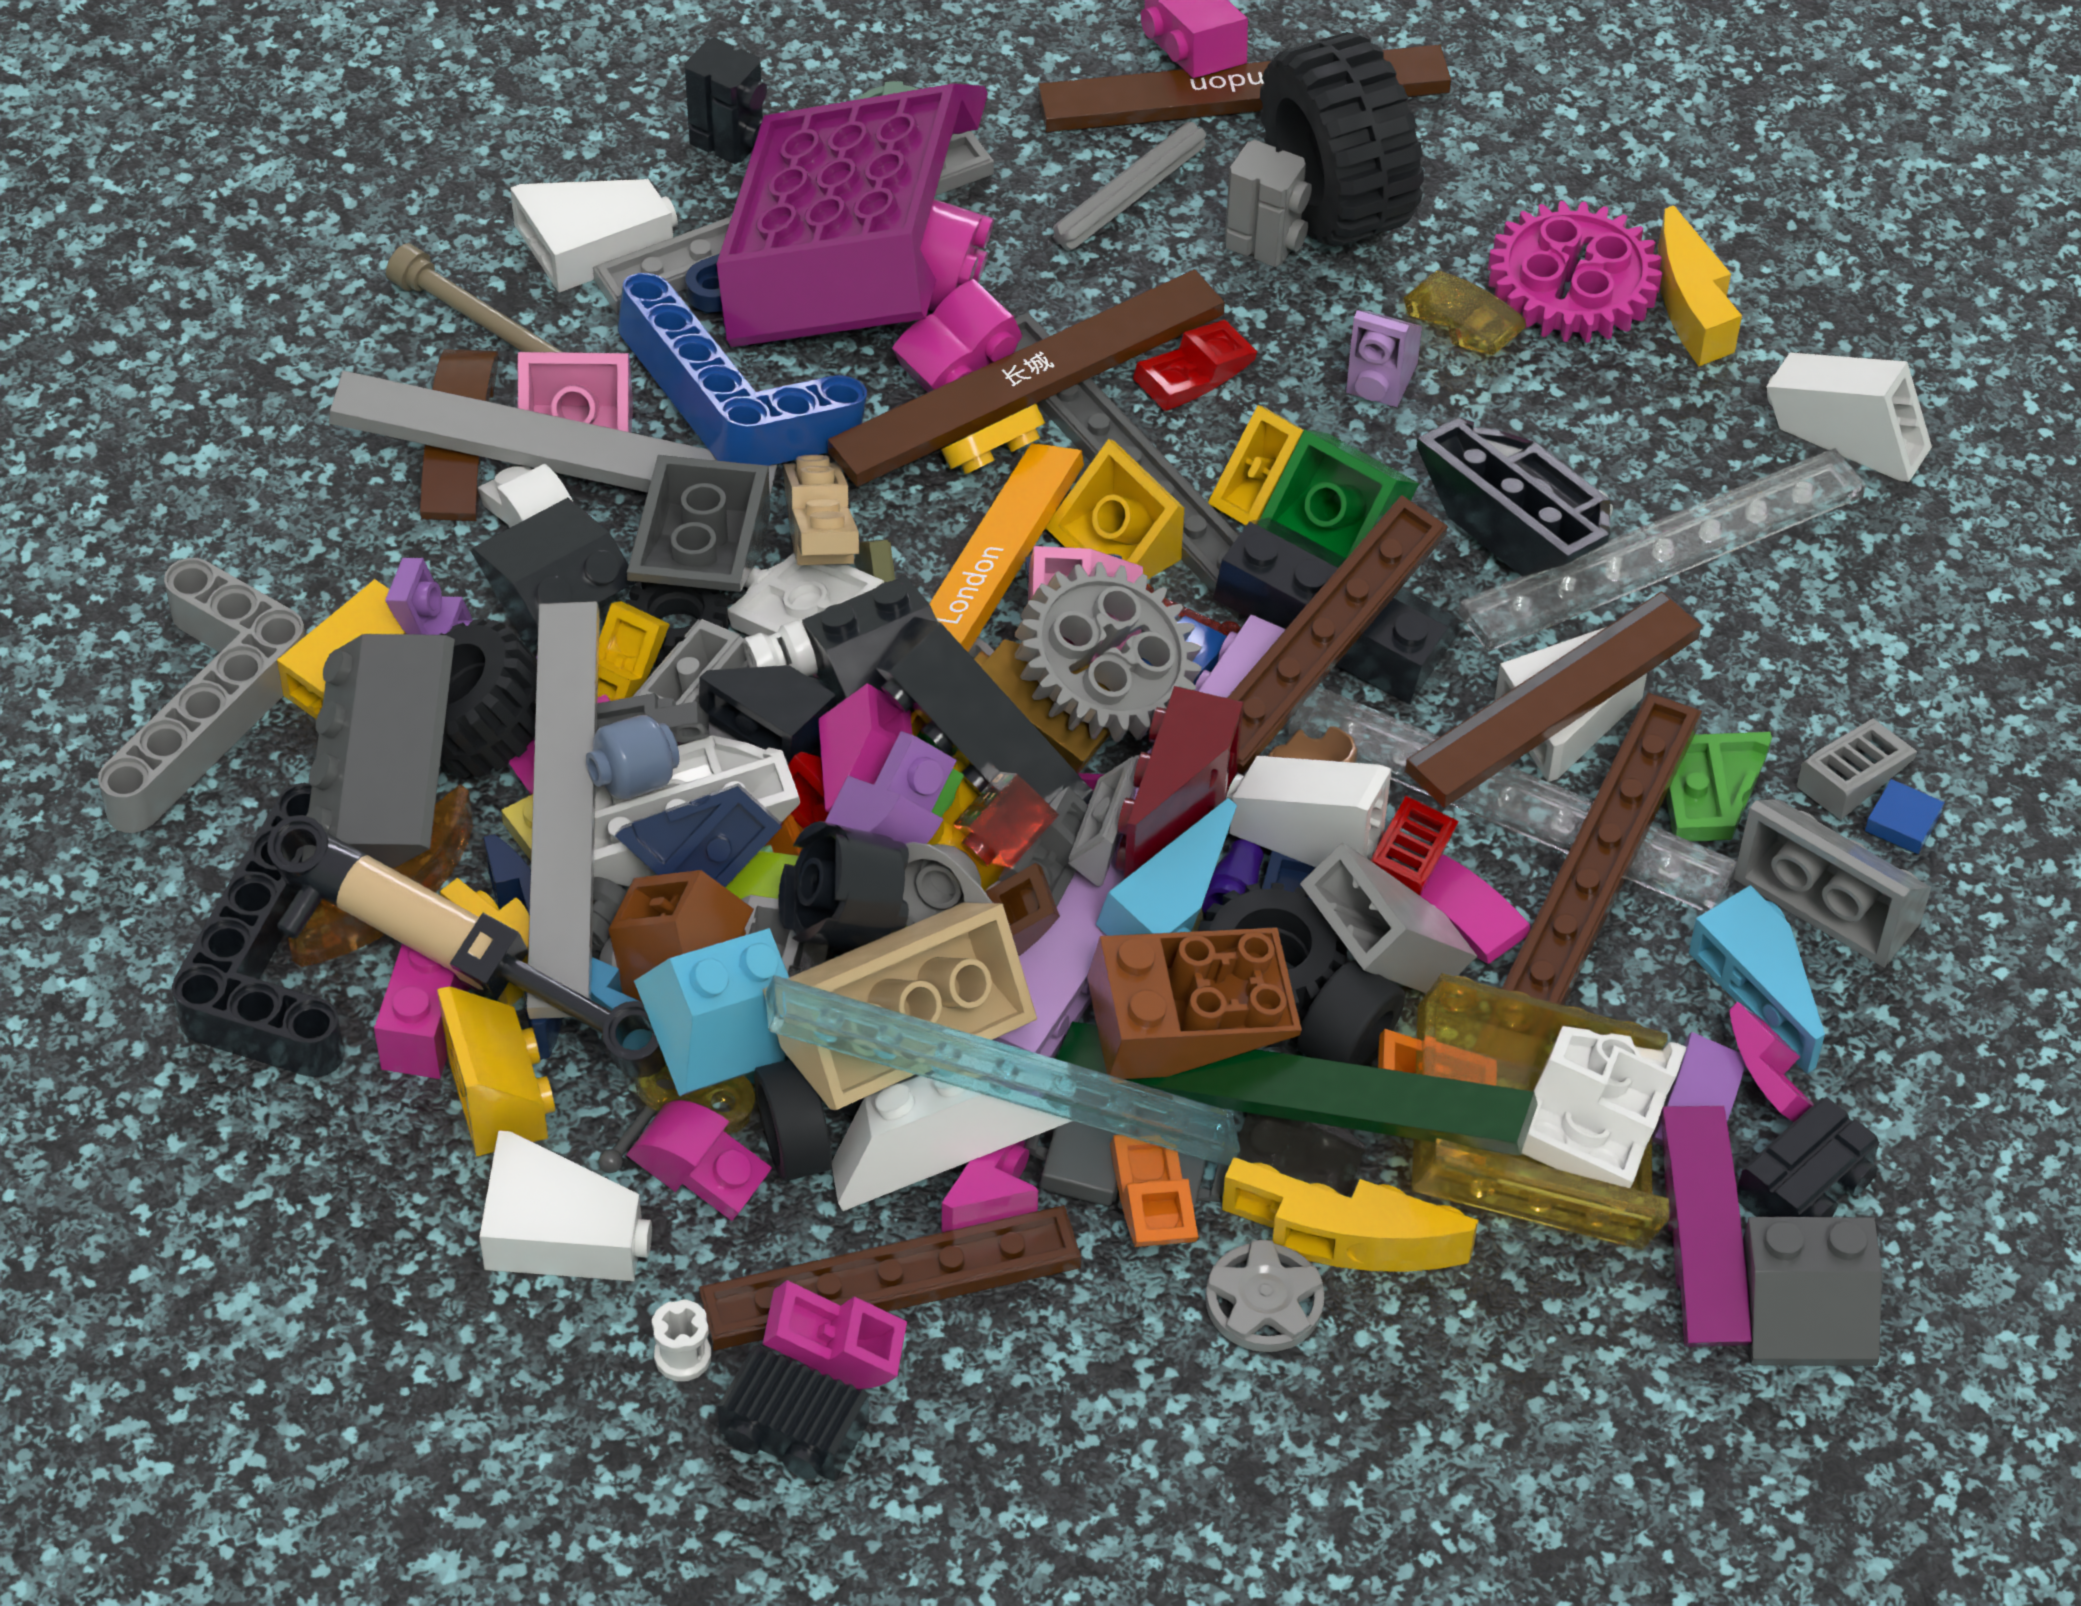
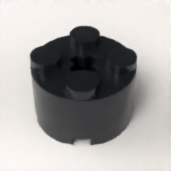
(844, 887)

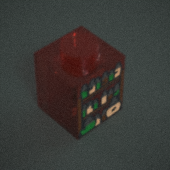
(1004, 821)

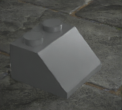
(1813, 1290)

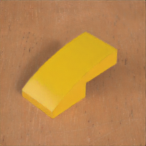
(627, 650)

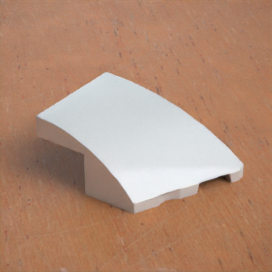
(1599, 1104)

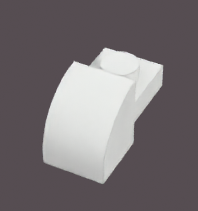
(522, 493)

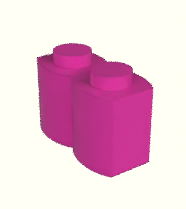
(958, 338)

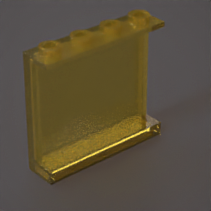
(1504, 1041)

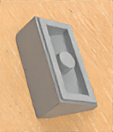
(1098, 832)

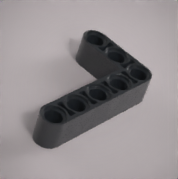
(232, 957)

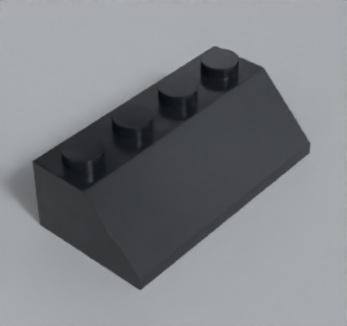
(1279, 571)
(970, 713)

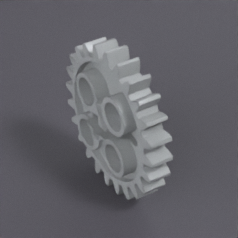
(1078, 611)

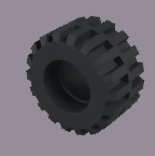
(488, 699)
(1304, 934)

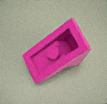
(990, 1190)

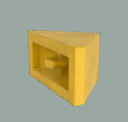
(1255, 466)

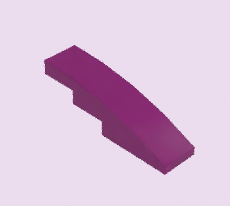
(1705, 1226)

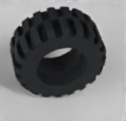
(1353, 127)

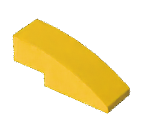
(1696, 291)

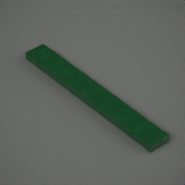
(1340, 1095)

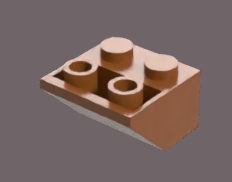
(670, 918)

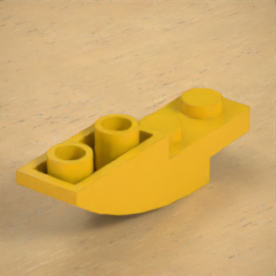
(1367, 1232)

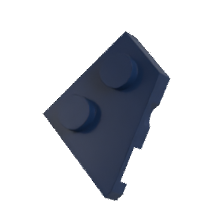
(704, 834)

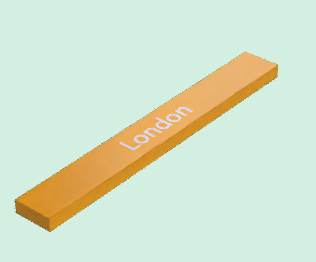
(1003, 542)

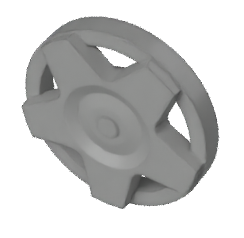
(1264, 1296)

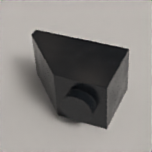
(767, 706)

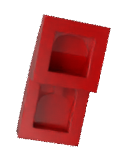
(1201, 364)

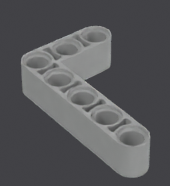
(214, 705)

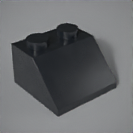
(552, 559)
(857, 634)

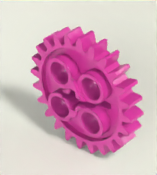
(1606, 289)

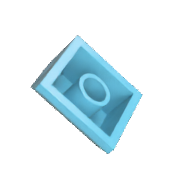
(714, 1010)

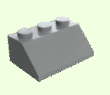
(1829, 880)

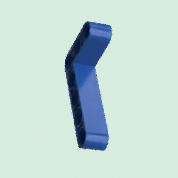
(716, 397)

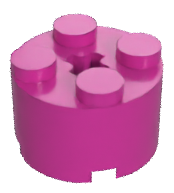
(953, 246)

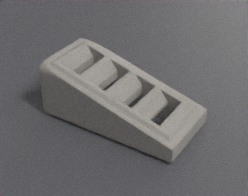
(1841, 796)

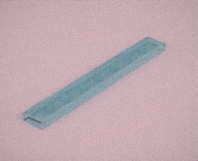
(1000, 1071)

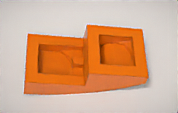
(1153, 1193)

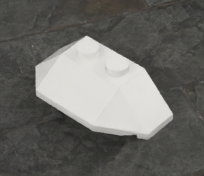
(702, 769)
(923, 1131)

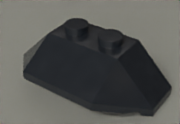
(1514, 496)

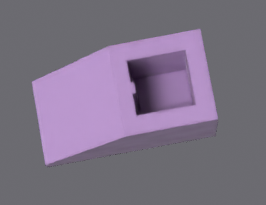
(1382, 357)

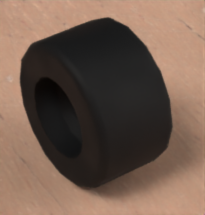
(1350, 1016)

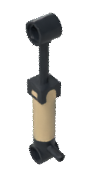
(475, 948)

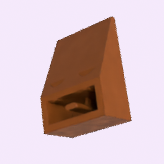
(1189, 998)

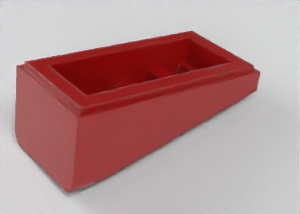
(1428, 816)

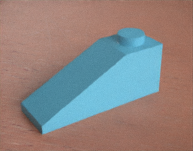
(1172, 884)
(1758, 963)

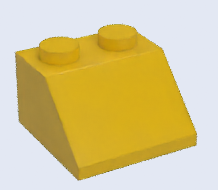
(494, 1069)

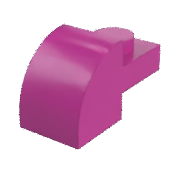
(691, 1149)
(844, 1340)

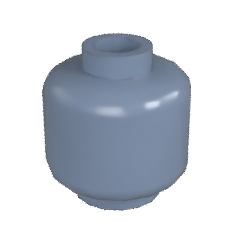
(633, 756)

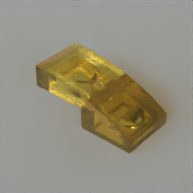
(1471, 313)

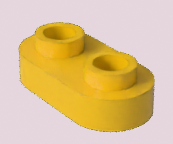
(975, 449)

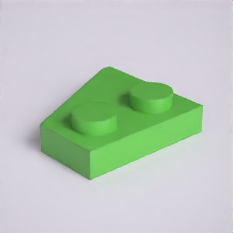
(1715, 784)

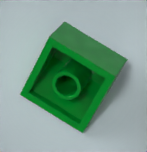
(1334, 492)

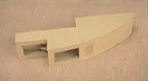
(819, 512)

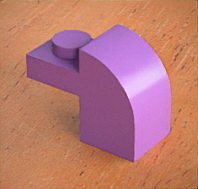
(902, 795)

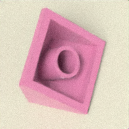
(578, 387)

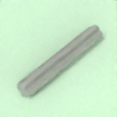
(1129, 186)

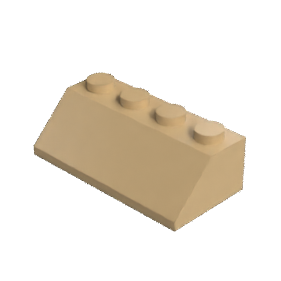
(943, 969)

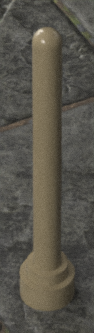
(413, 269)

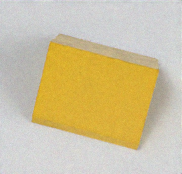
(1121, 513)

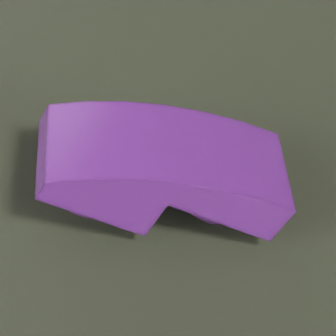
(419, 603)
(1705, 1078)

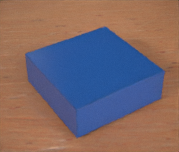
(1904, 816)

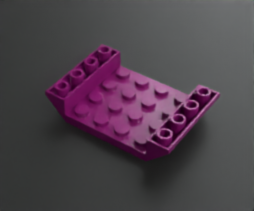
(839, 215)

